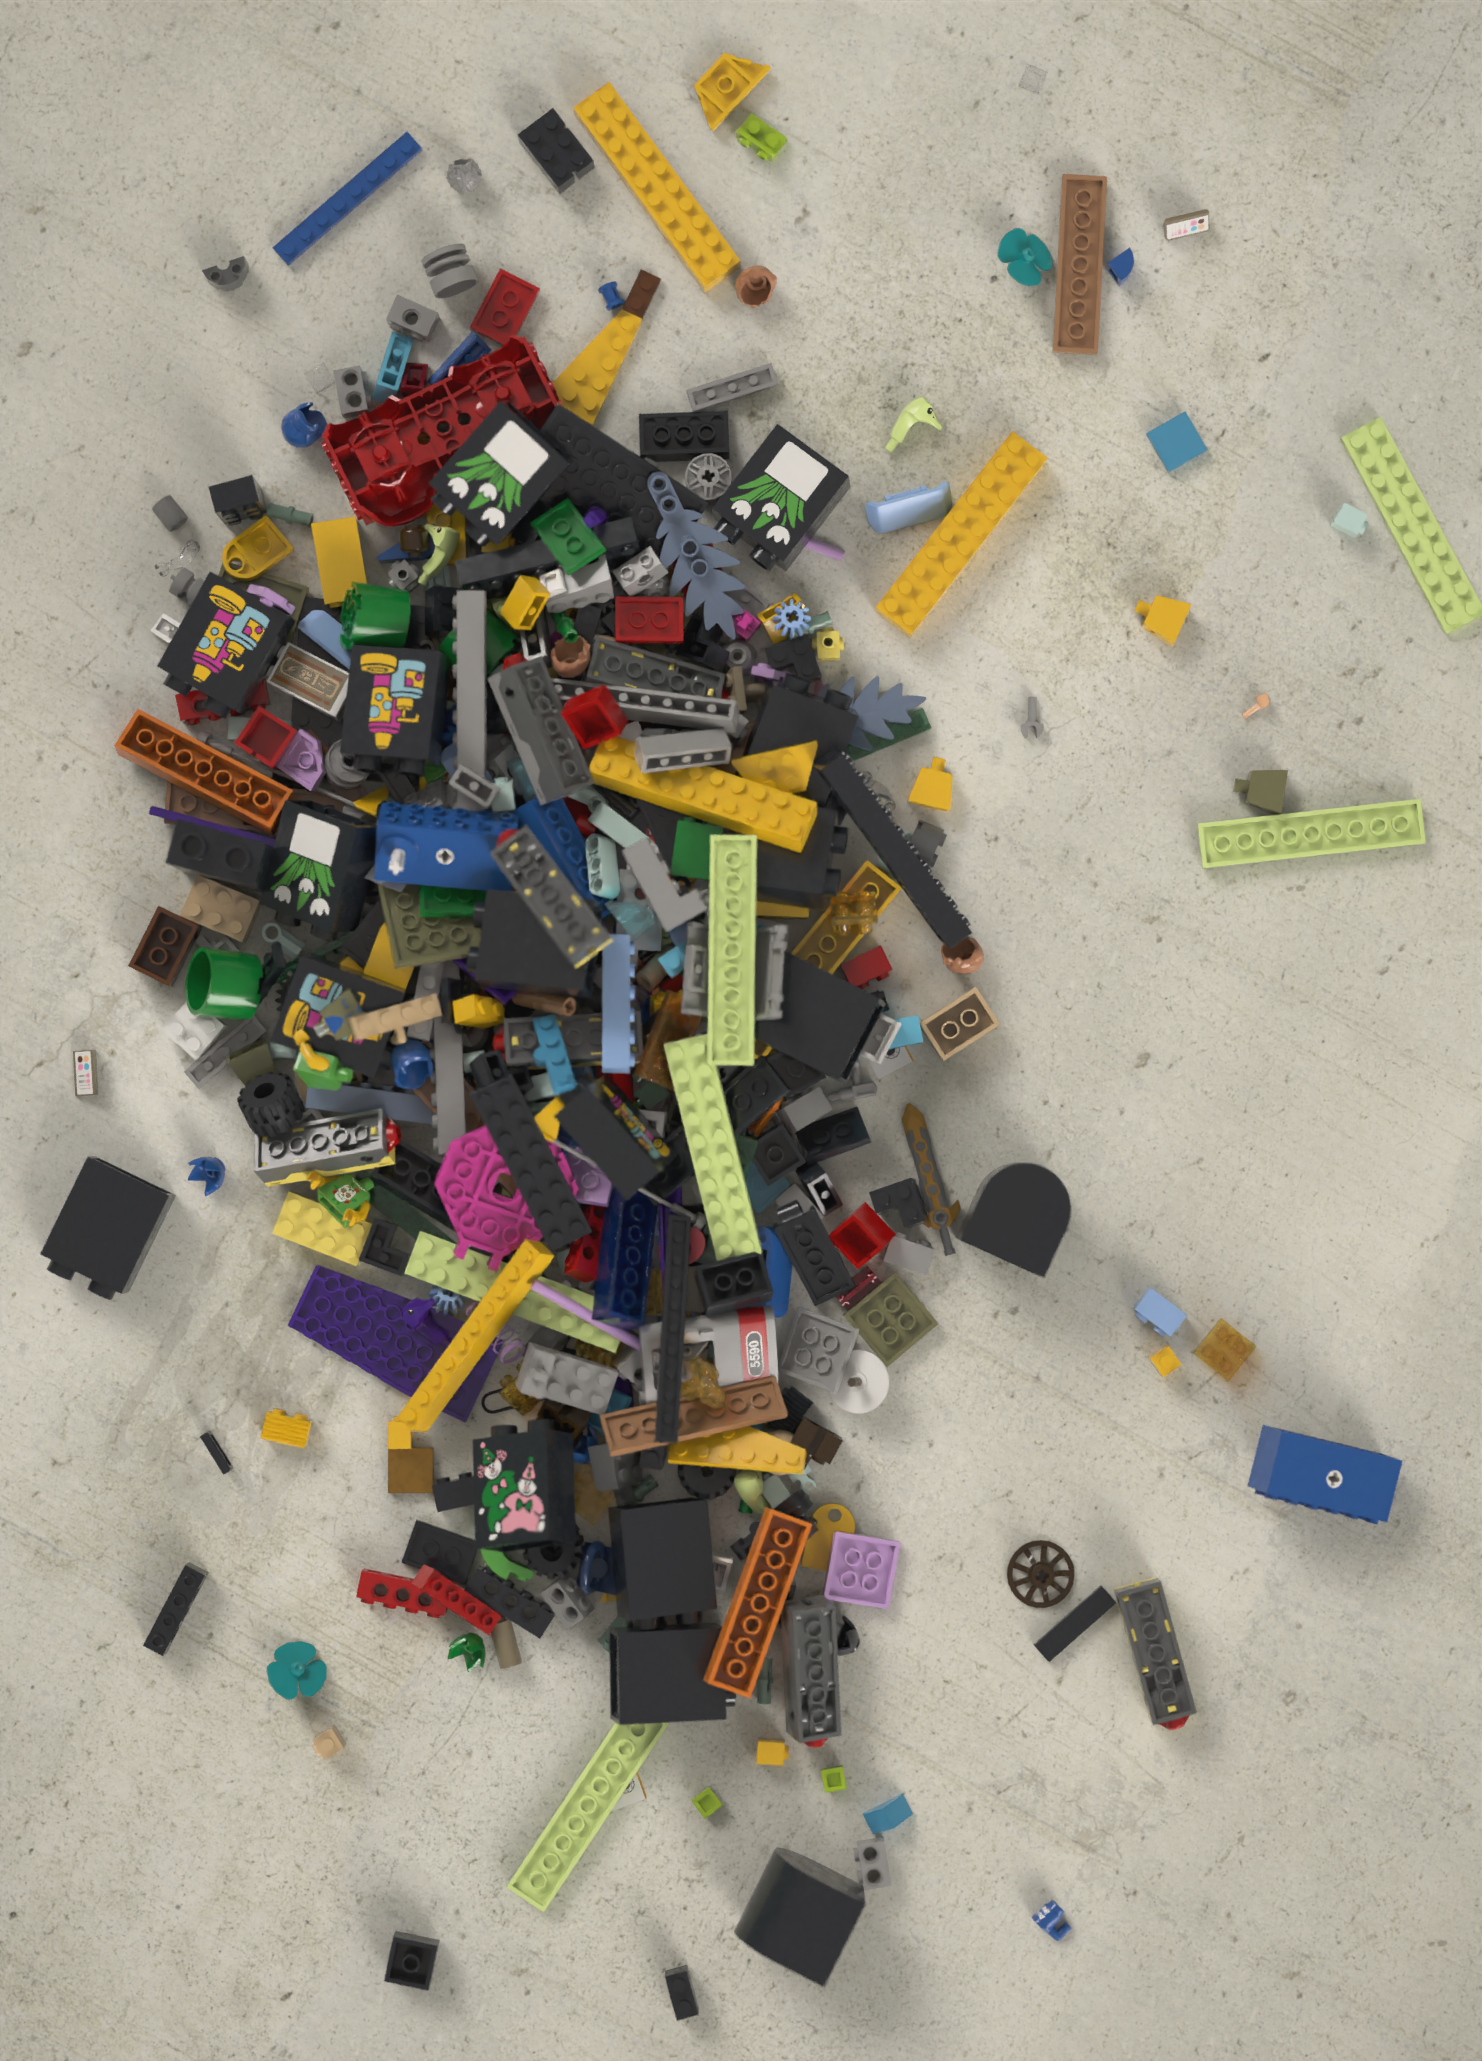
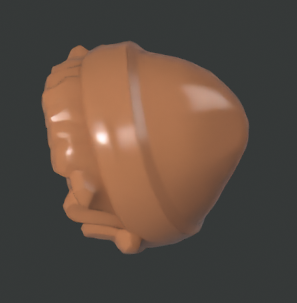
(755, 285)
(570, 658)
(963, 957)

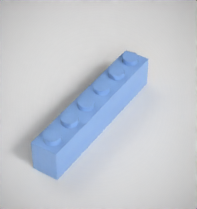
(616, 1005)

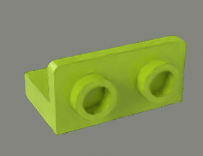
(761, 138)

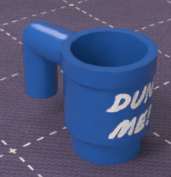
(1048, 1917)

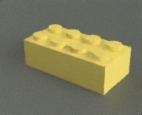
(312, 1226)

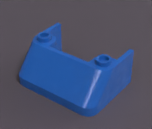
(779, 1270)

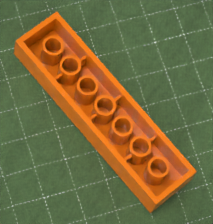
(203, 771)
(757, 1602)

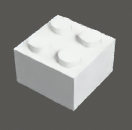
(194, 1032)

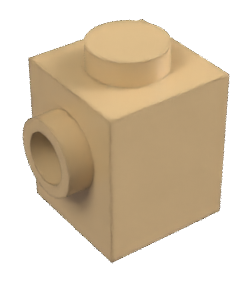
(328, 1742)

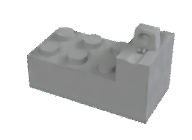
(658, 888)
(566, 1378)

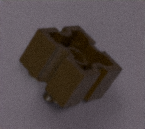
(566, 1418)
(816, 1440)

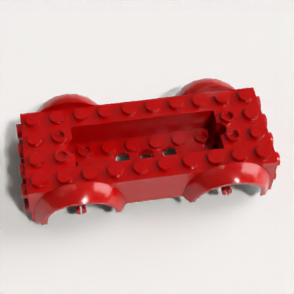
(380, 453)

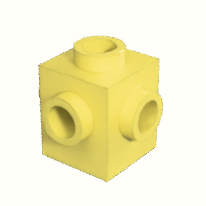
(824, 652)

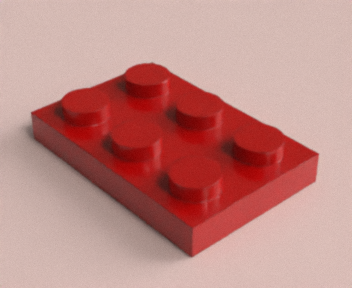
(504, 307)
(648, 619)

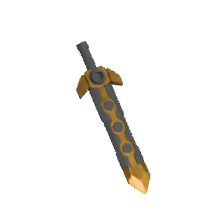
(929, 1178)

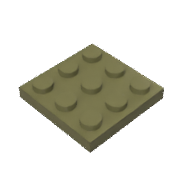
(891, 1319)

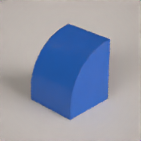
(1121, 266)

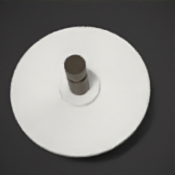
(863, 1383)

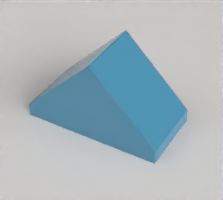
(888, 1814)

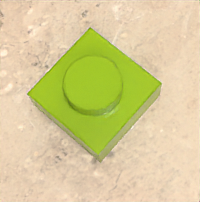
(833, 1779)
(706, 1802)

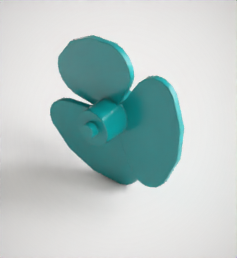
(1021, 254)
(289, 1670)

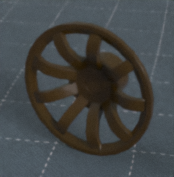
(1040, 1574)

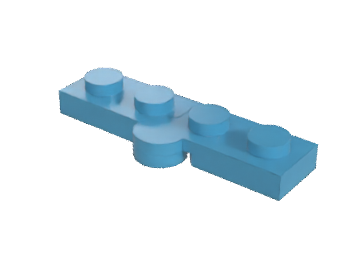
(553, 1054)

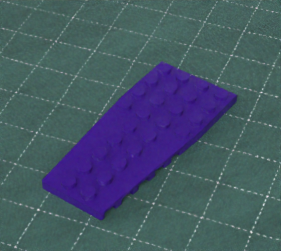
(371, 1332)

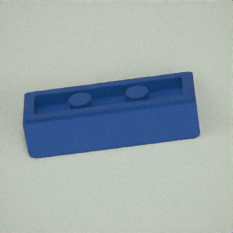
(468, 351)

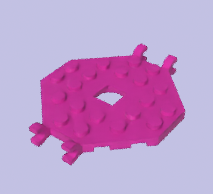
(476, 1212)

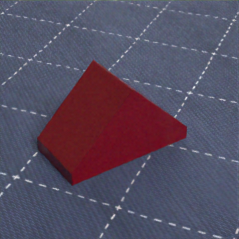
(414, 378)

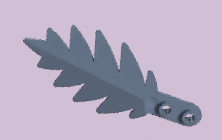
(695, 560)
(873, 712)

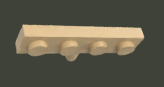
(395, 1018)

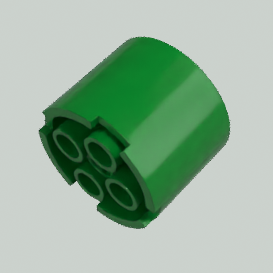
(374, 616)
(500, 643)
(223, 984)

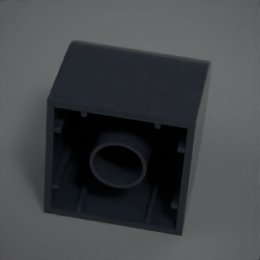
(1019, 1216)
(801, 1915)

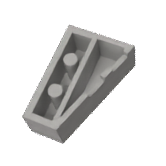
(584, 586)

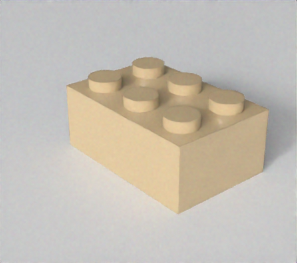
(221, 909)
(959, 1024)

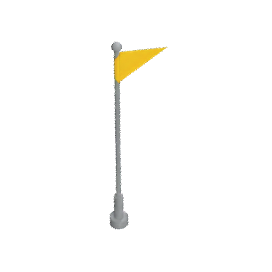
(366, 804)
(549, 1128)

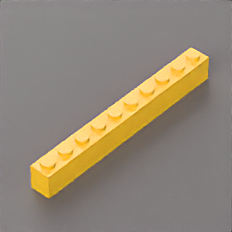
(475, 1336)

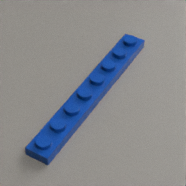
(347, 198)

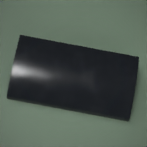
(683, 435)

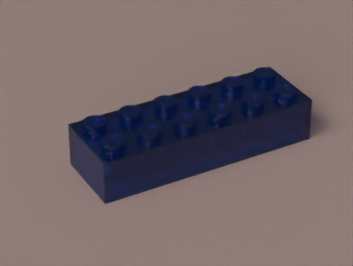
(625, 1261)

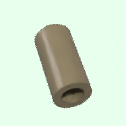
(653, 971)
(506, 1644)

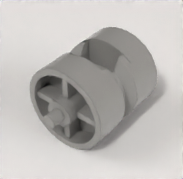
(185, 585)

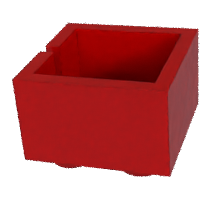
(591, 714)
(266, 737)
(861, 1235)

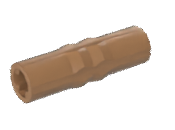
(546, 1002)

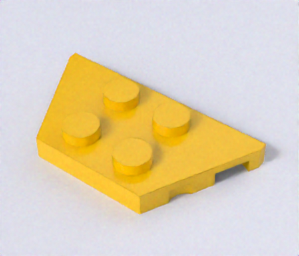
(726, 86)
(781, 768)

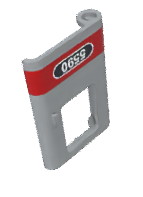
(741, 1346)

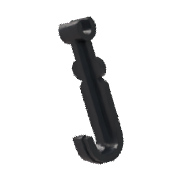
(794, 1506)

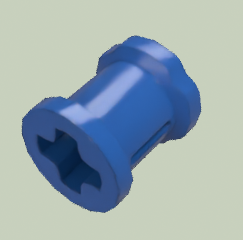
(611, 295)

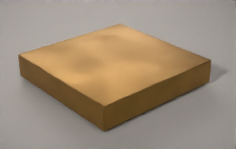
(410, 1470)

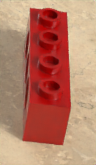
(189, 714)
(575, 1263)
(368, 1594)
(456, 1599)

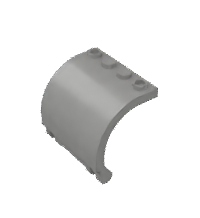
(768, 971)

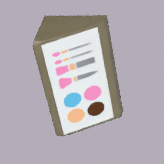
(1186, 224)
(85, 1073)

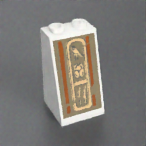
(310, 680)

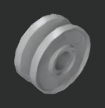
(338, 772)

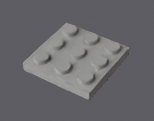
(817, 1349)

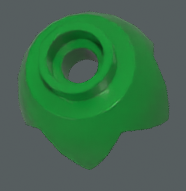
(472, 1648)

